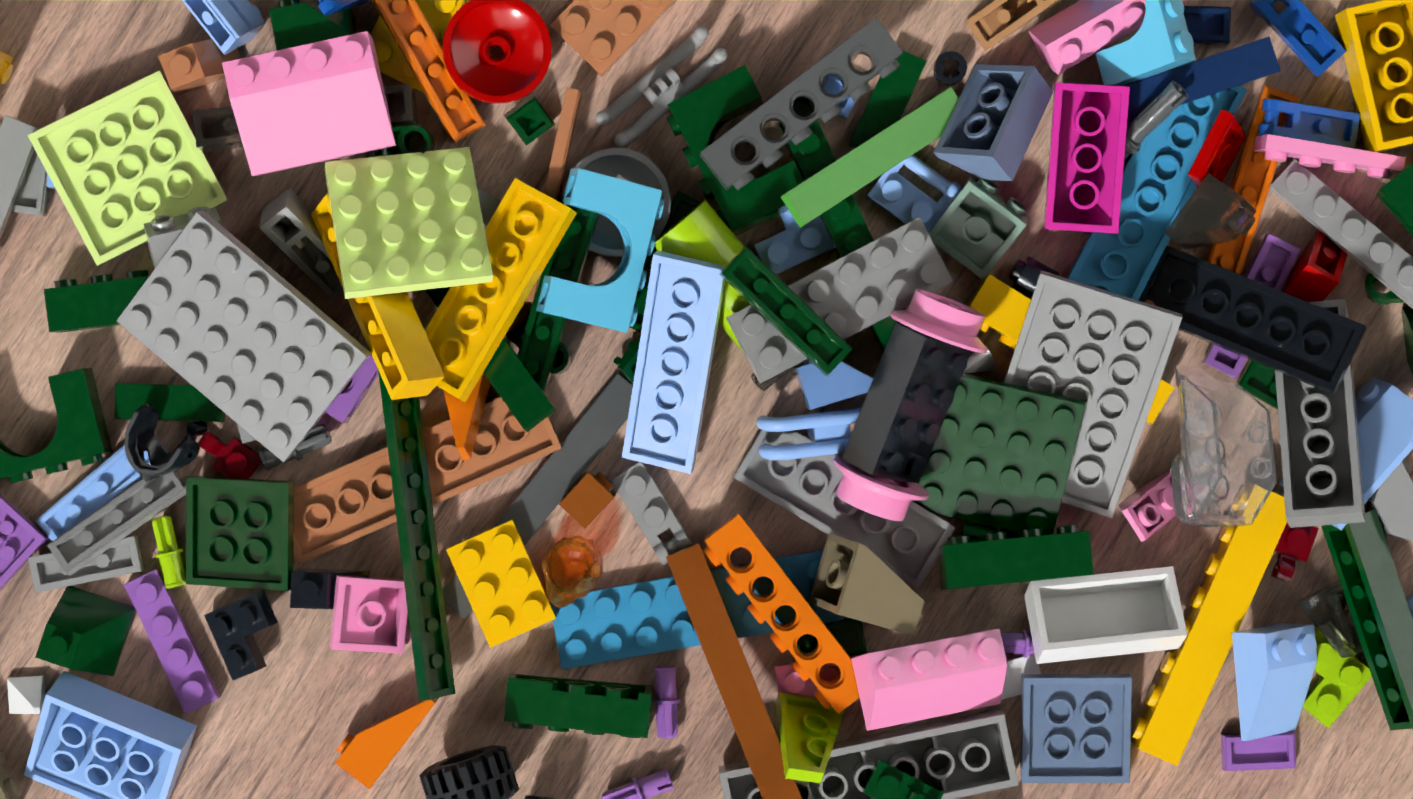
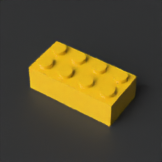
(1380, 70)

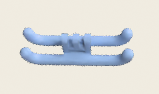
(827, 429)

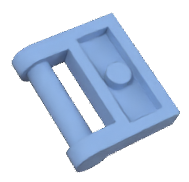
(907, 201)

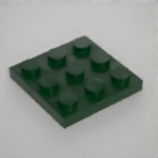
(239, 532)

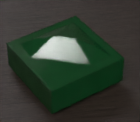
(529, 119)

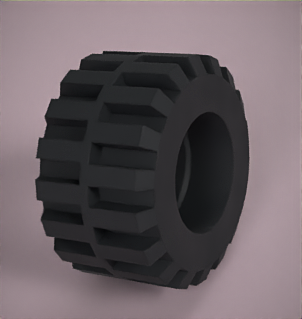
(471, 775)

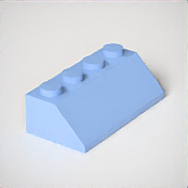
(1383, 432)

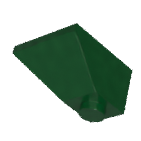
(86, 632)

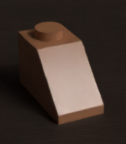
(195, 65)

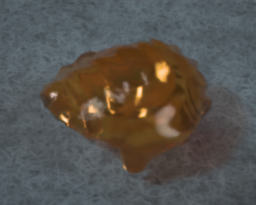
(571, 569)

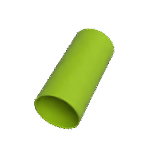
(706, 238)

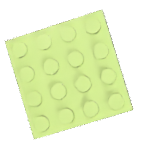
(126, 165)
(407, 222)

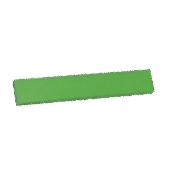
(870, 159)

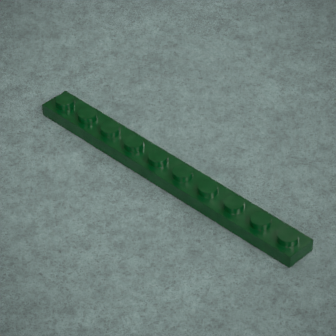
(418, 546)

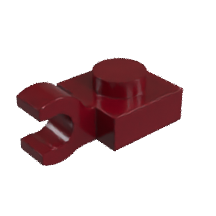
(234, 459)
(1293, 545)

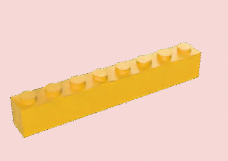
(1215, 614)

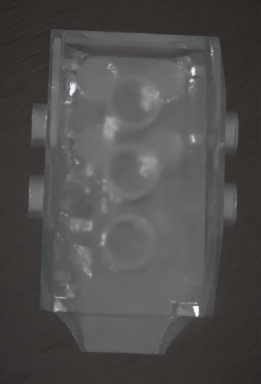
(1224, 454)

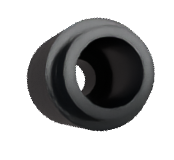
(1026, 275)

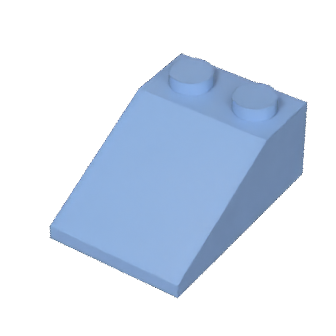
(1273, 676)

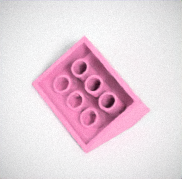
(309, 103)

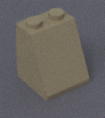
(864, 588)

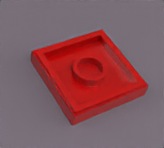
(1218, 149)

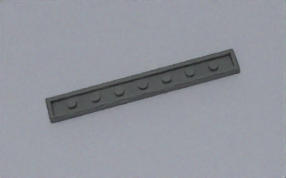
(559, 473)

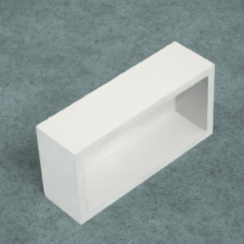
(1105, 615)

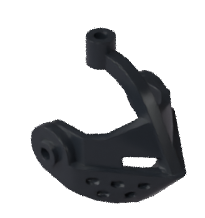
(141, 438)

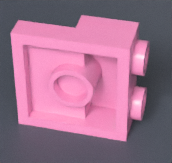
(370, 615)

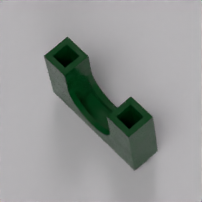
(699, 119)
(79, 431)

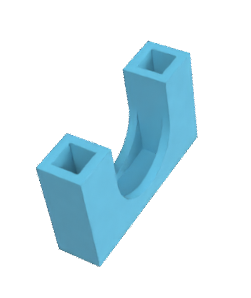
(1155, 48)
(633, 212)

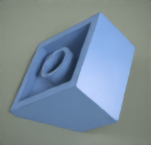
(838, 385)

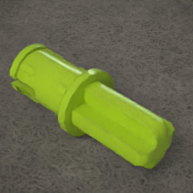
(169, 552)

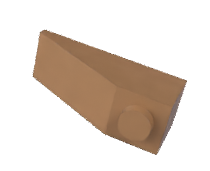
(1004, 18)

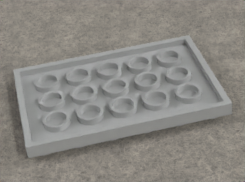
(243, 336)
(1101, 352)

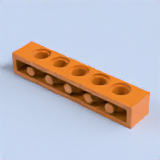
(736, 534)

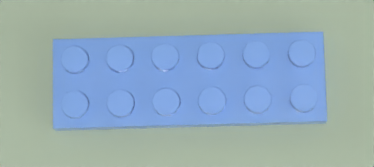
(674, 361)

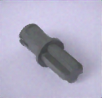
(317, 438)

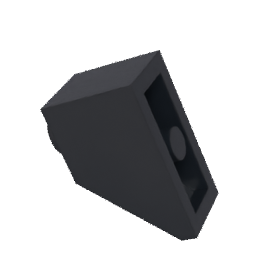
(317, 587)

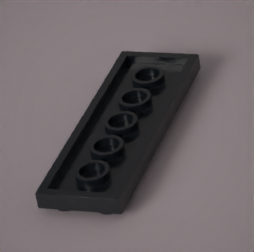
(1255, 319)

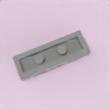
(116, 561)

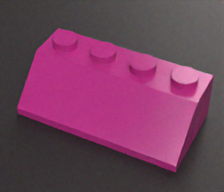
(1086, 157)

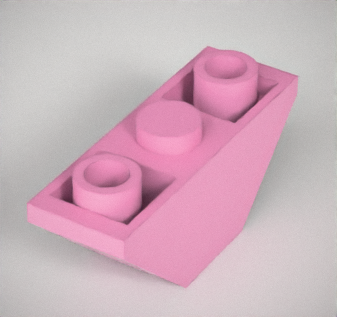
(1150, 506)

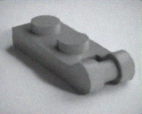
(650, 510)

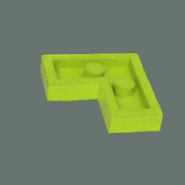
(1338, 684)

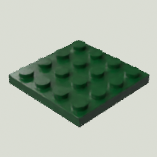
(1002, 455)

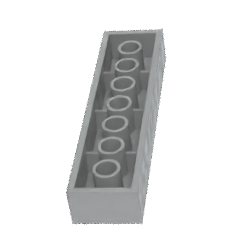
(952, 754)

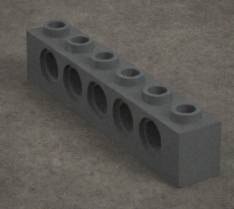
(870, 40)

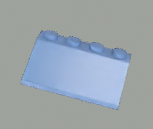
(106, 744)

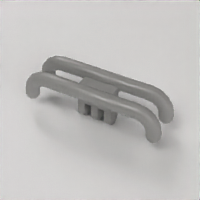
(662, 87)

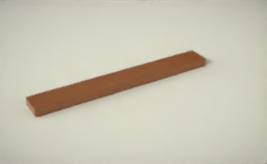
(731, 673)

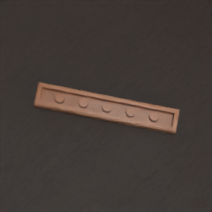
(561, 153)

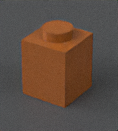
(588, 498)

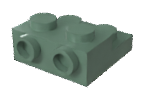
(979, 226)

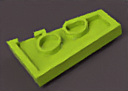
(805, 736)

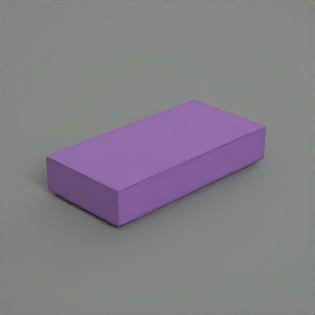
(1258, 754)

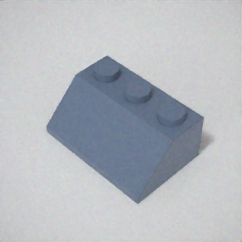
(994, 120)

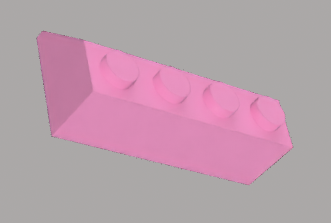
(931, 679)

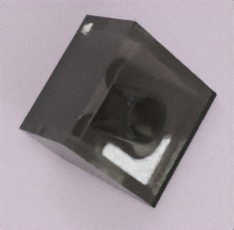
(1211, 216)

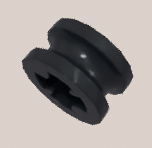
(960, 70)

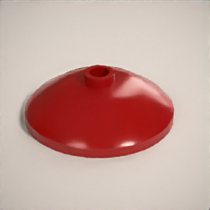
(500, 24)

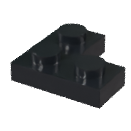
(234, 629)

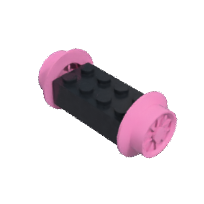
(907, 404)

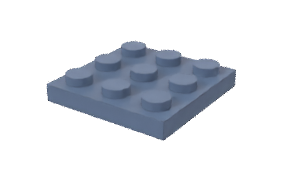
(1075, 728)

